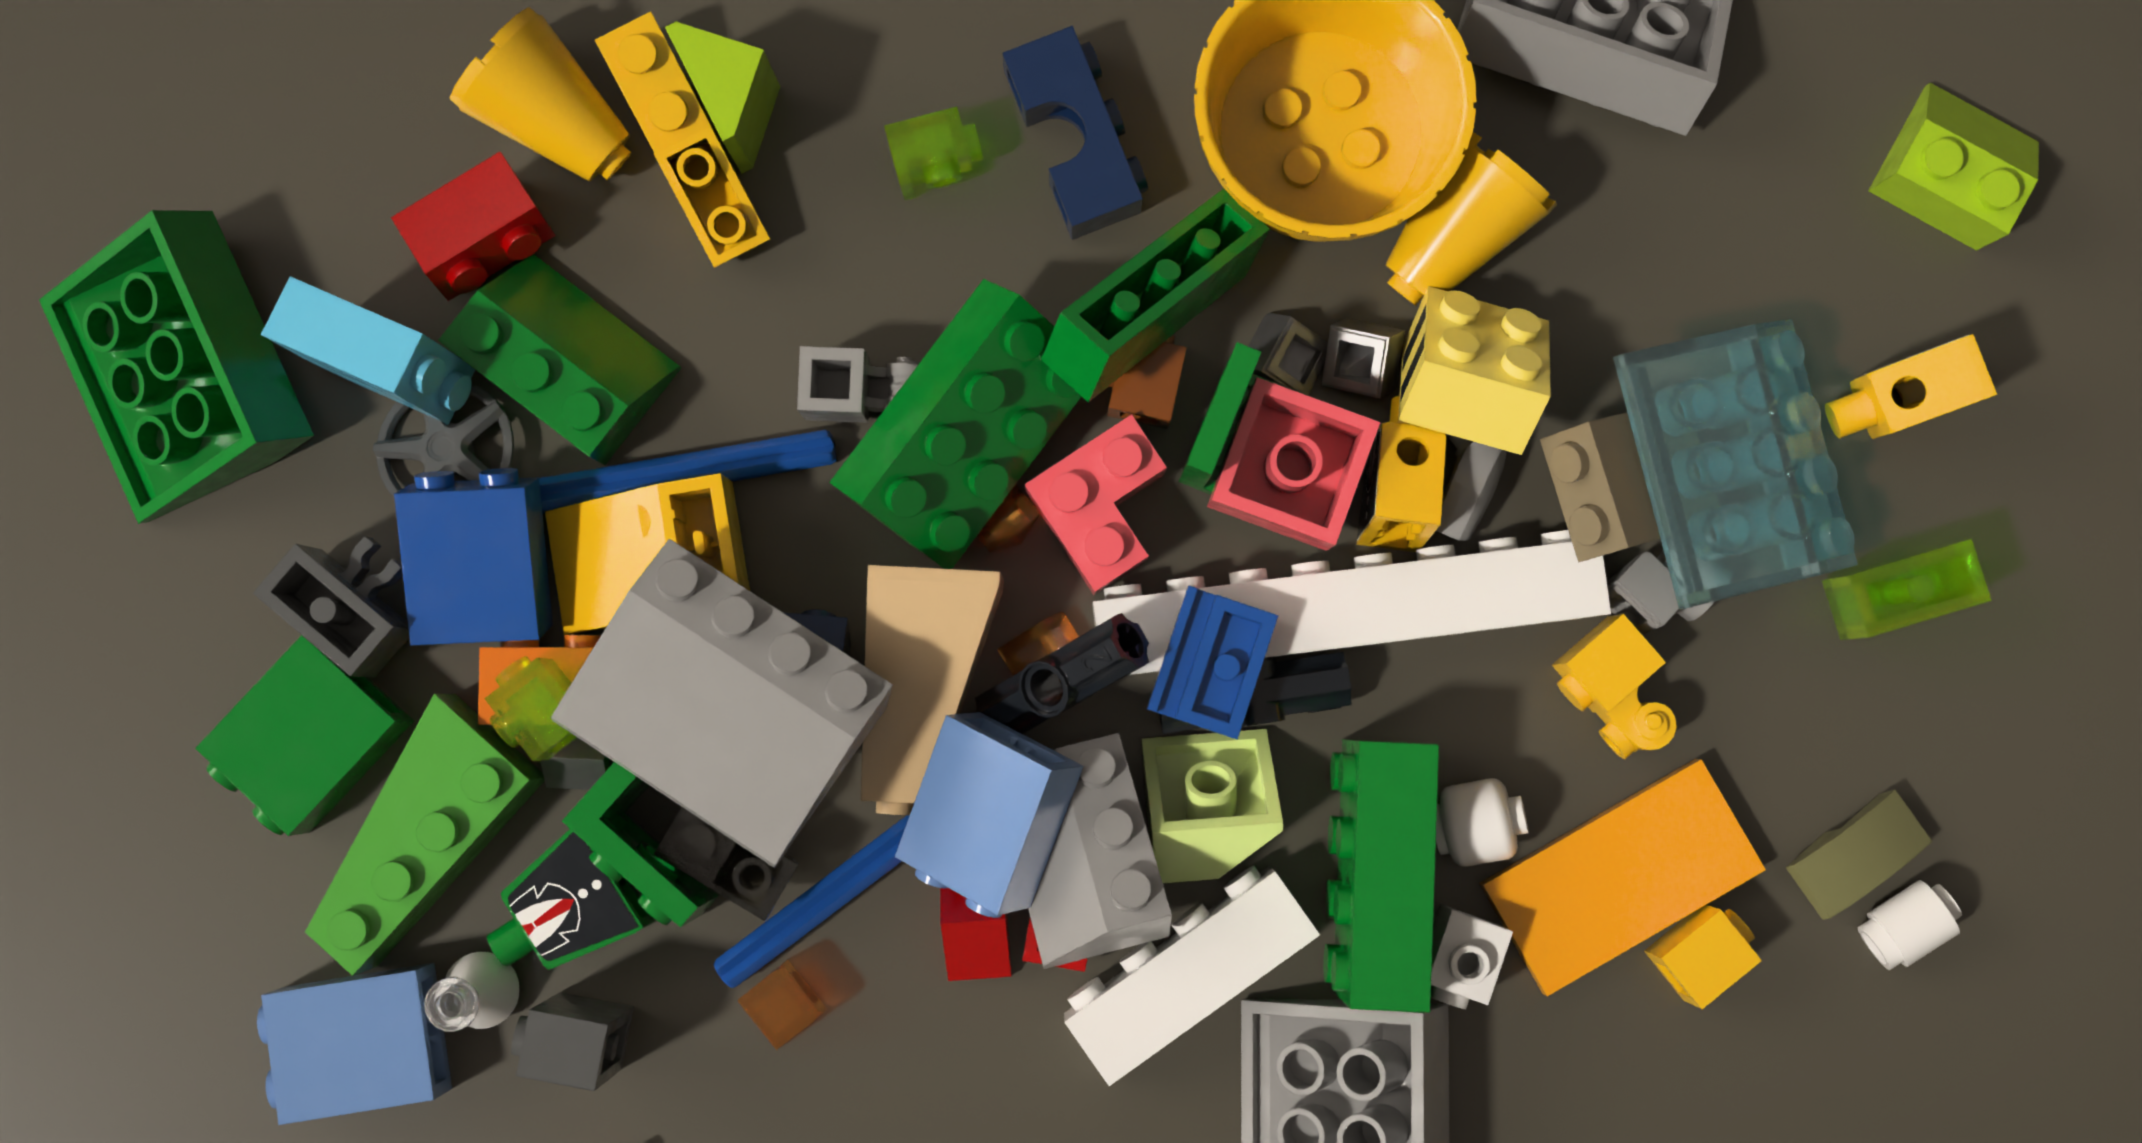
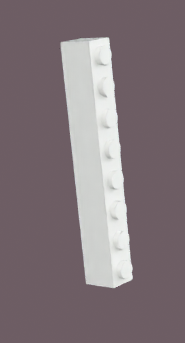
(1389, 600)

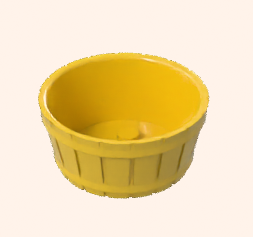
(1334, 111)

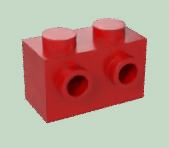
(473, 227)

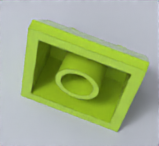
(1959, 169)

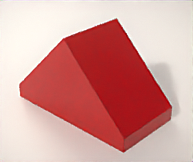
(973, 942)

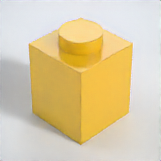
(1704, 954)

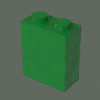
(302, 739)

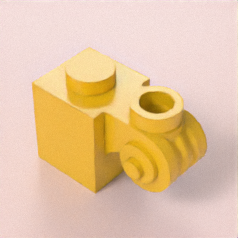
(1605, 677)

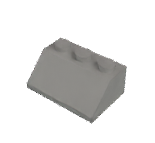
(1102, 871)

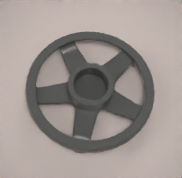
(443, 445)

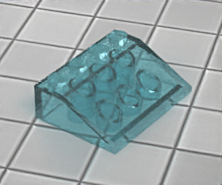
(1735, 462)

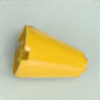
(543, 99)
(1467, 223)

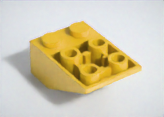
(611, 540)

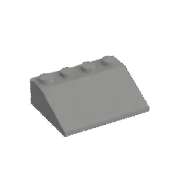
(1619, 55)
(722, 702)
(1343, 1073)

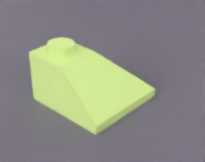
(1209, 802)

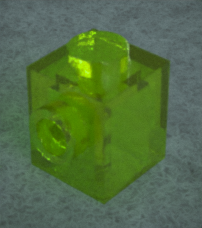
(525, 707)

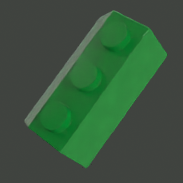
(561, 356)

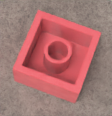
(1293, 464)

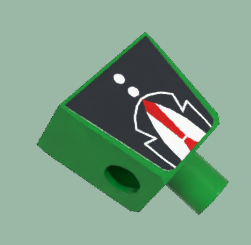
(565, 908)

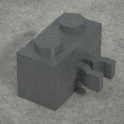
(337, 609)

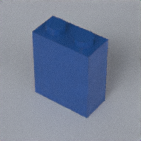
(473, 558)

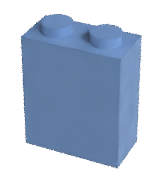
(987, 813)
(352, 1045)

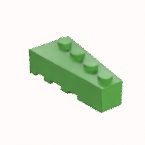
(426, 827)

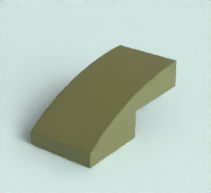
(1859, 855)

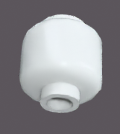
(1479, 822)

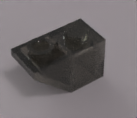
(724, 864)

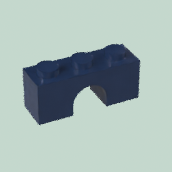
(1057, 81)

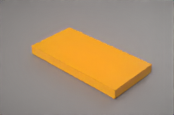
(1622, 876)

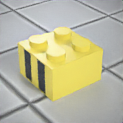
(1475, 370)

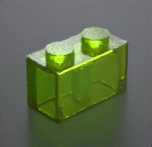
(1906, 590)

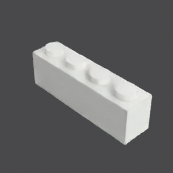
(1188, 974)

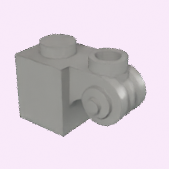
(844, 385)

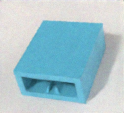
(369, 350)

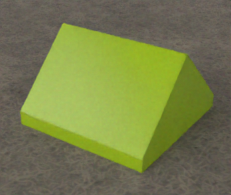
(733, 85)

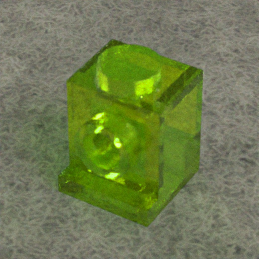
(932, 150)

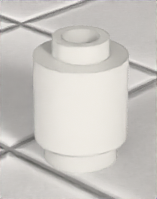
(1911, 924)

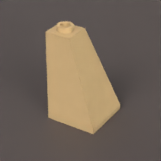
(927, 642)

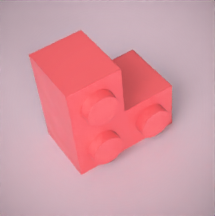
(1082, 498)

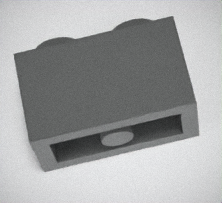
(572, 1041)

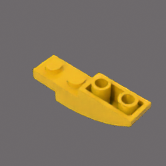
(682, 139)

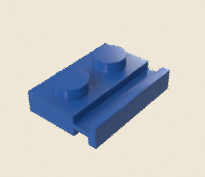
(1212, 662)

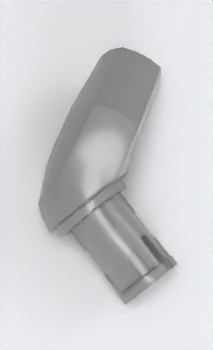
(1470, 487)

